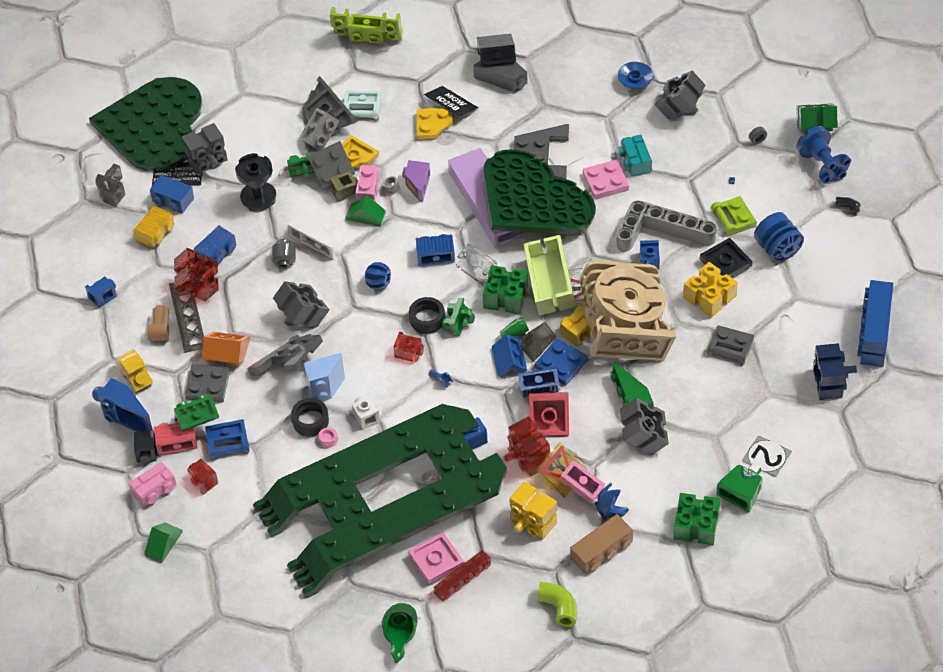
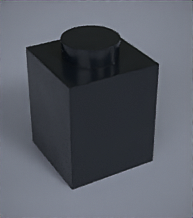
(145, 446)

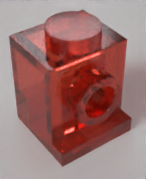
(408, 347)
(202, 475)

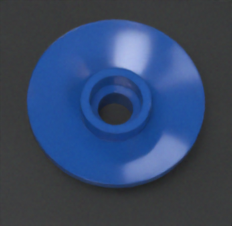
(635, 75)

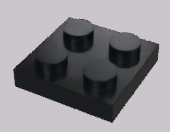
(727, 258)

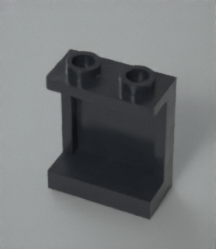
(496, 49)

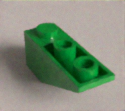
(629, 387)

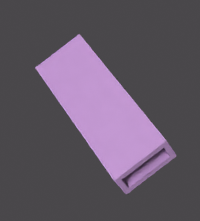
(467, 175)

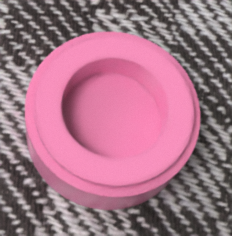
(328, 437)

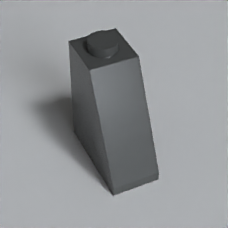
(504, 75)

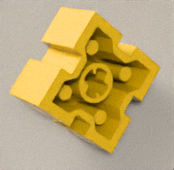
(710, 289)
(532, 511)

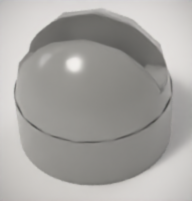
(388, 184)

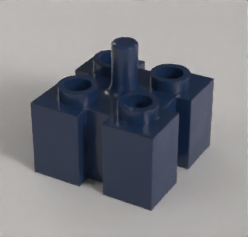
(830, 371)

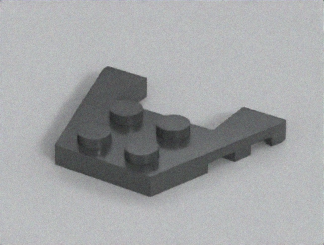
(538, 144)
(291, 352)

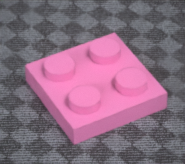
(605, 179)
(435, 558)

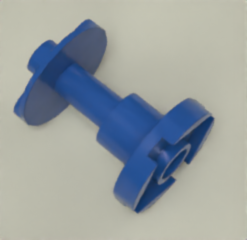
(816, 146)

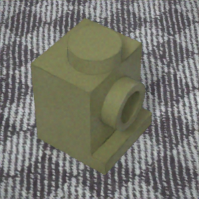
(343, 185)

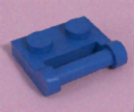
(227, 433)

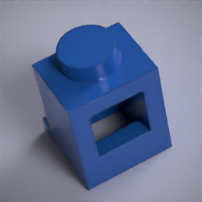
(650, 252)
(101, 291)

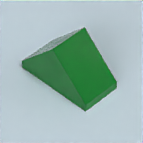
(366, 211)
(161, 541)

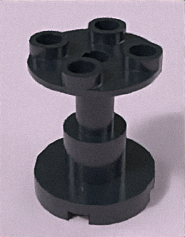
(254, 173)

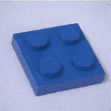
(565, 358)

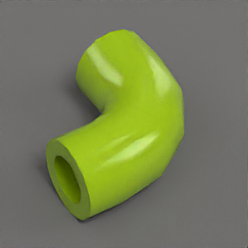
(562, 600)

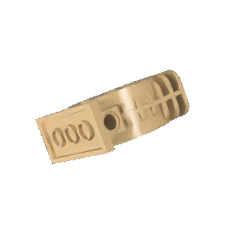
(616, 308)

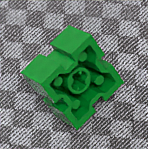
(817, 115)
(505, 289)
(696, 518)

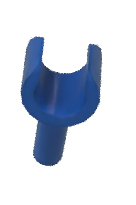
(443, 378)

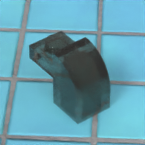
(109, 186)

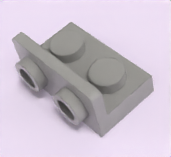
(319, 129)

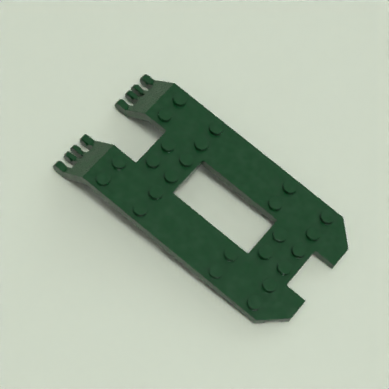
(356, 529)

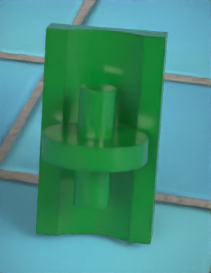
(299, 166)
(460, 317)

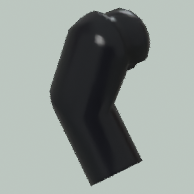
(848, 202)

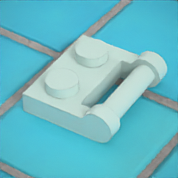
(363, 100)

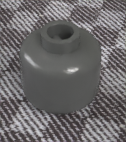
(283, 253)

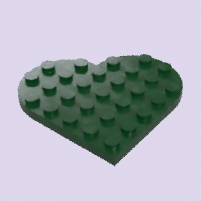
(151, 122)
(529, 198)

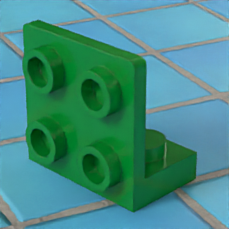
(196, 412)

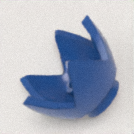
(606, 503)

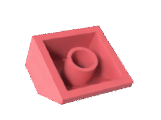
(550, 412)

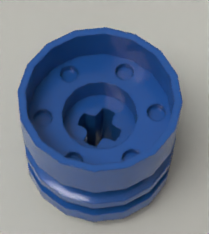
(778, 237)

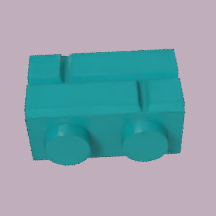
(636, 155)

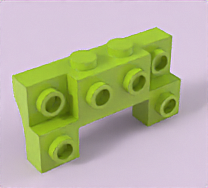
(366, 28)

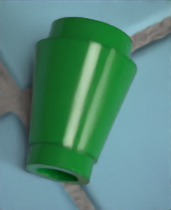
(515, 329)

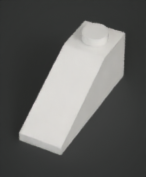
(308, 231)

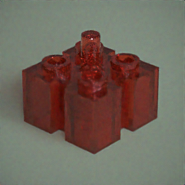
(196, 274)
(527, 446)

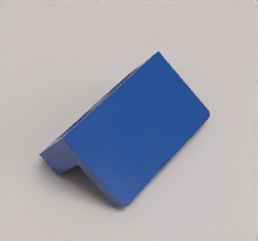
(508, 356)

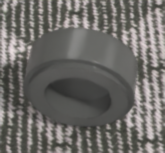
(757, 135)

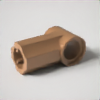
(159, 327)

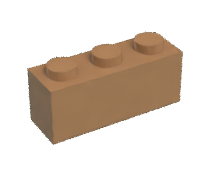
(601, 544)

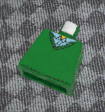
(741, 486)

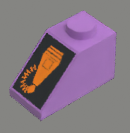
(417, 178)

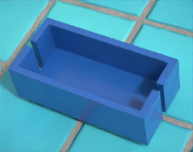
(875, 323)

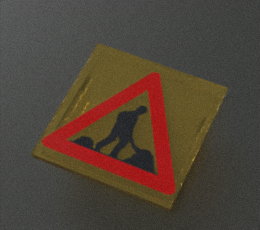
(554, 466)

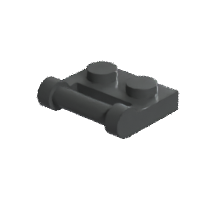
(732, 340)

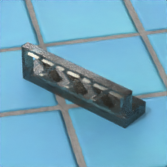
(180, 316)

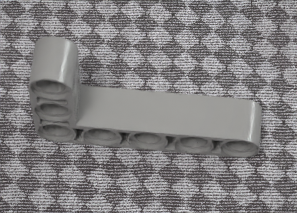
(664, 220)

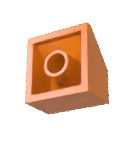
(225, 348)

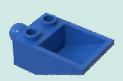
(122, 406)

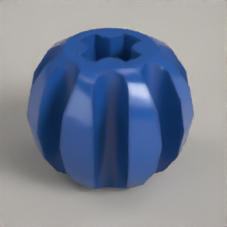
(377, 276)

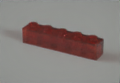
(462, 575)

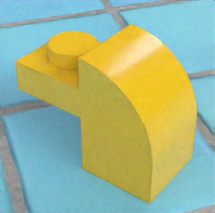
(134, 368)

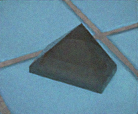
(537, 341)

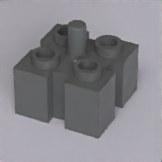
(680, 95)
(204, 148)
(300, 304)
(644, 426)

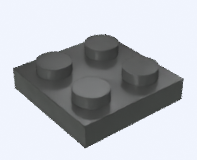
(329, 163)
(207, 381)

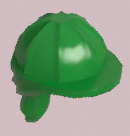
(399, 628)

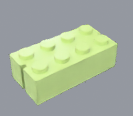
(549, 275)

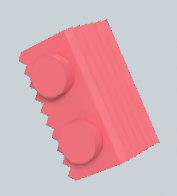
(171, 439)

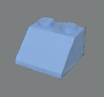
(324, 376)

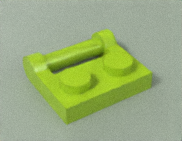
(738, 213)

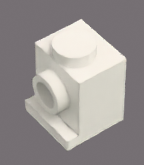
(363, 409)

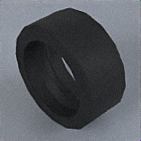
(426, 326)
(309, 404)

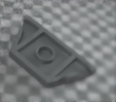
(328, 101)

